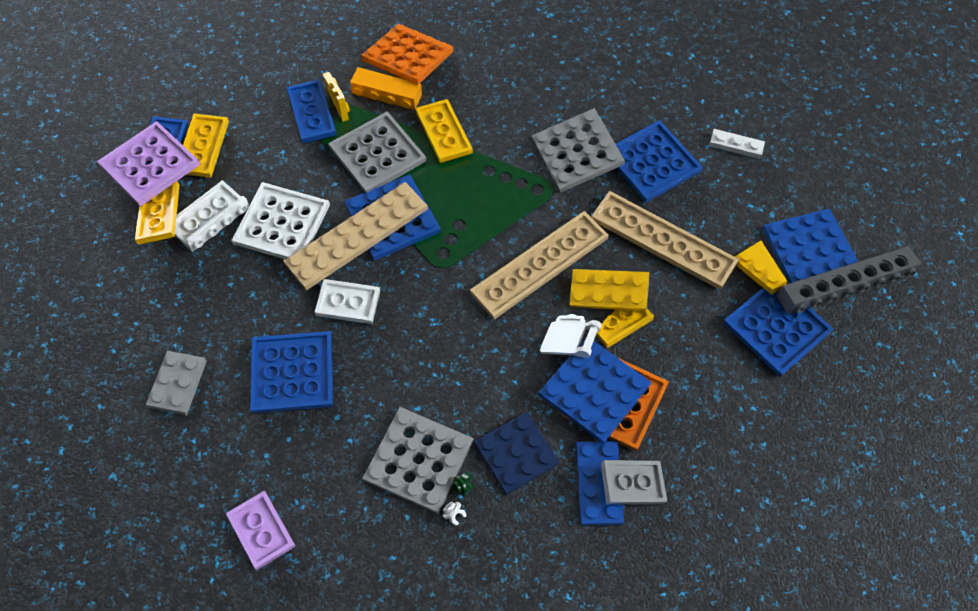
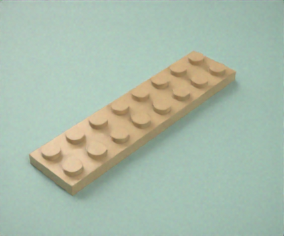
(355, 235)
(665, 240)
(538, 265)

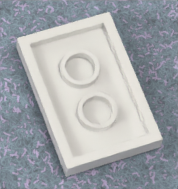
(347, 301)

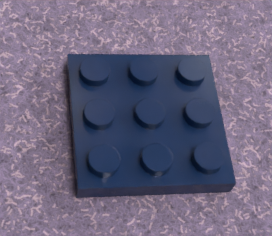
(516, 453)

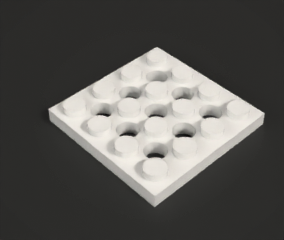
(283, 197)

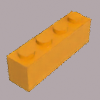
(385, 88)

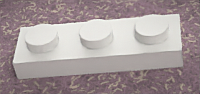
(737, 143)

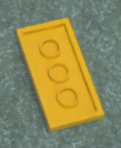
(443, 131)
(205, 141)
(158, 216)
(609, 289)

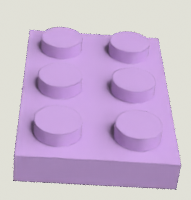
(260, 530)

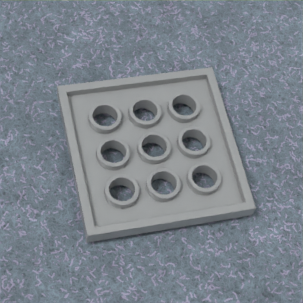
(573, 159)
(374, 162)
(414, 491)

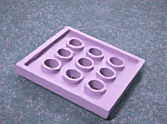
(156, 183)

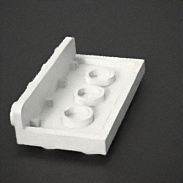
(209, 215)

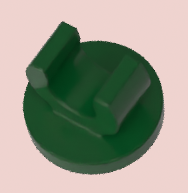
(461, 484)

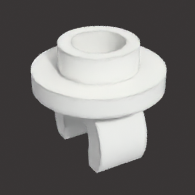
(451, 510)

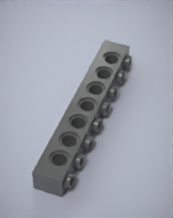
(848, 280)

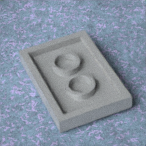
(176, 382)
(633, 482)

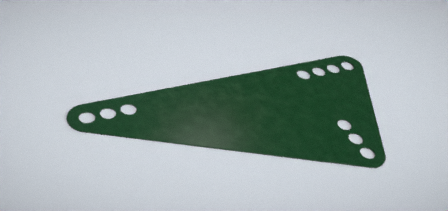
(457, 191)

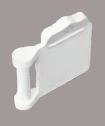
(566, 335)

